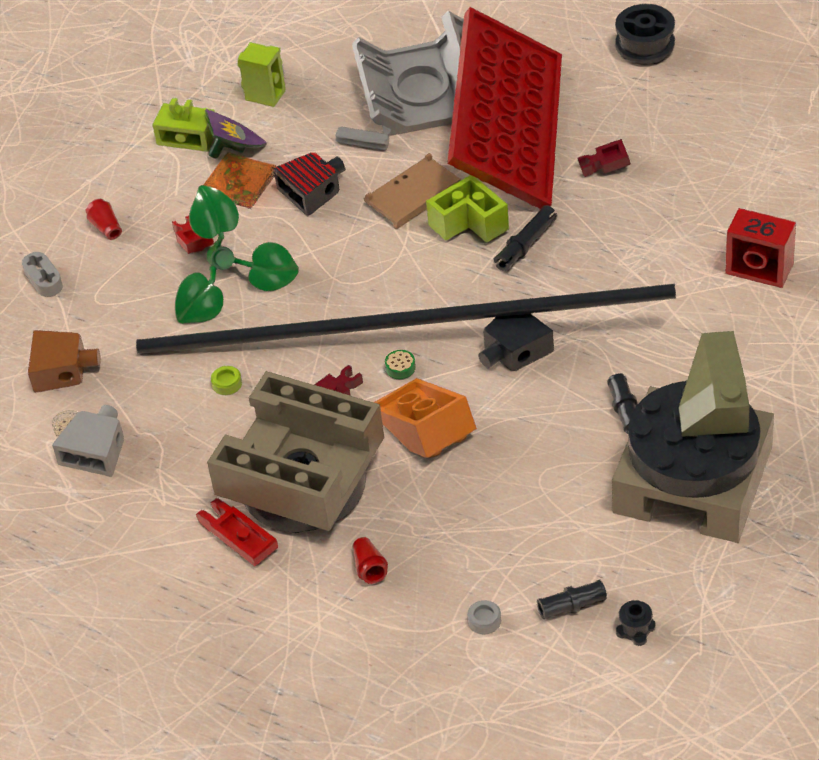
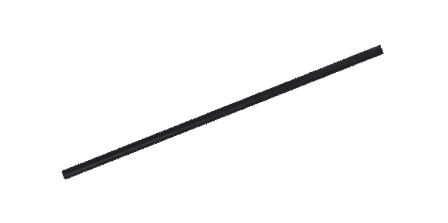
(407, 318)

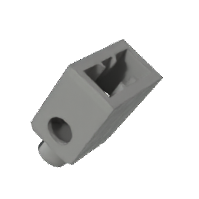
(91, 442)

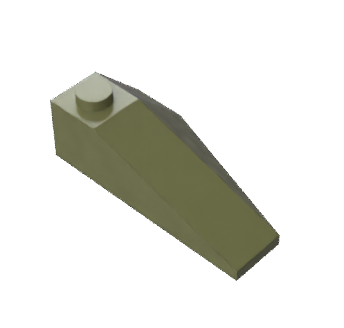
(715, 389)

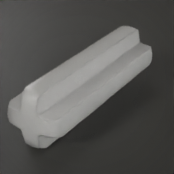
(362, 138)

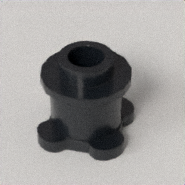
(636, 622)

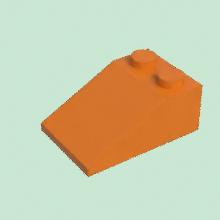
(426, 417)

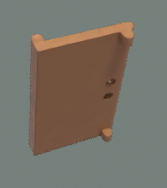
(407, 193)

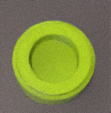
(226, 380)

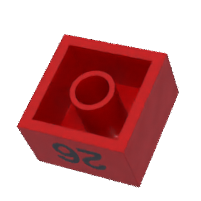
(760, 247)

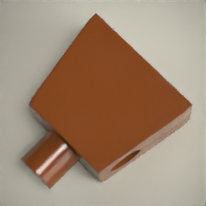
(59, 360)

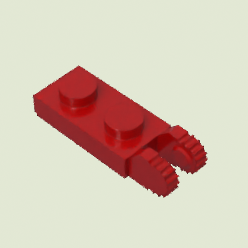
(238, 532)

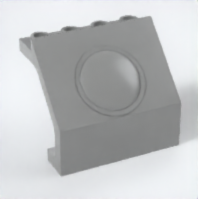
(412, 84)

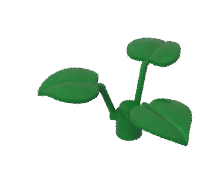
(270, 266)

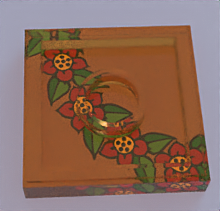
(241, 178)

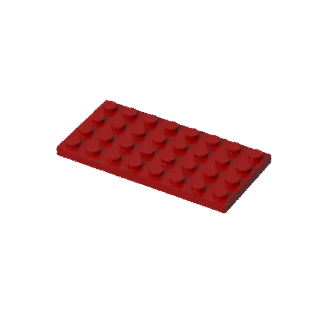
(506, 109)

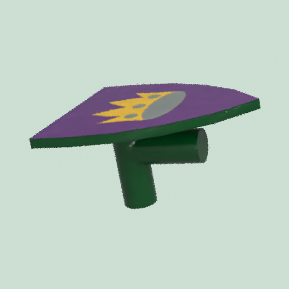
(230, 134)

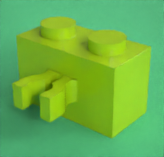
(262, 74)
(182, 126)

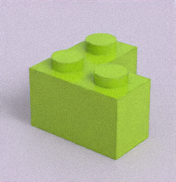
(468, 206)

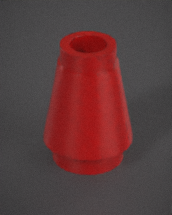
(103, 218)
(369, 562)

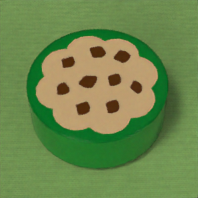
(400, 364)

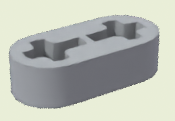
(37, 276)

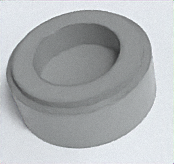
(484, 617)

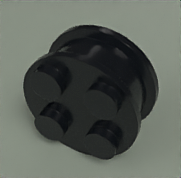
(645, 33)

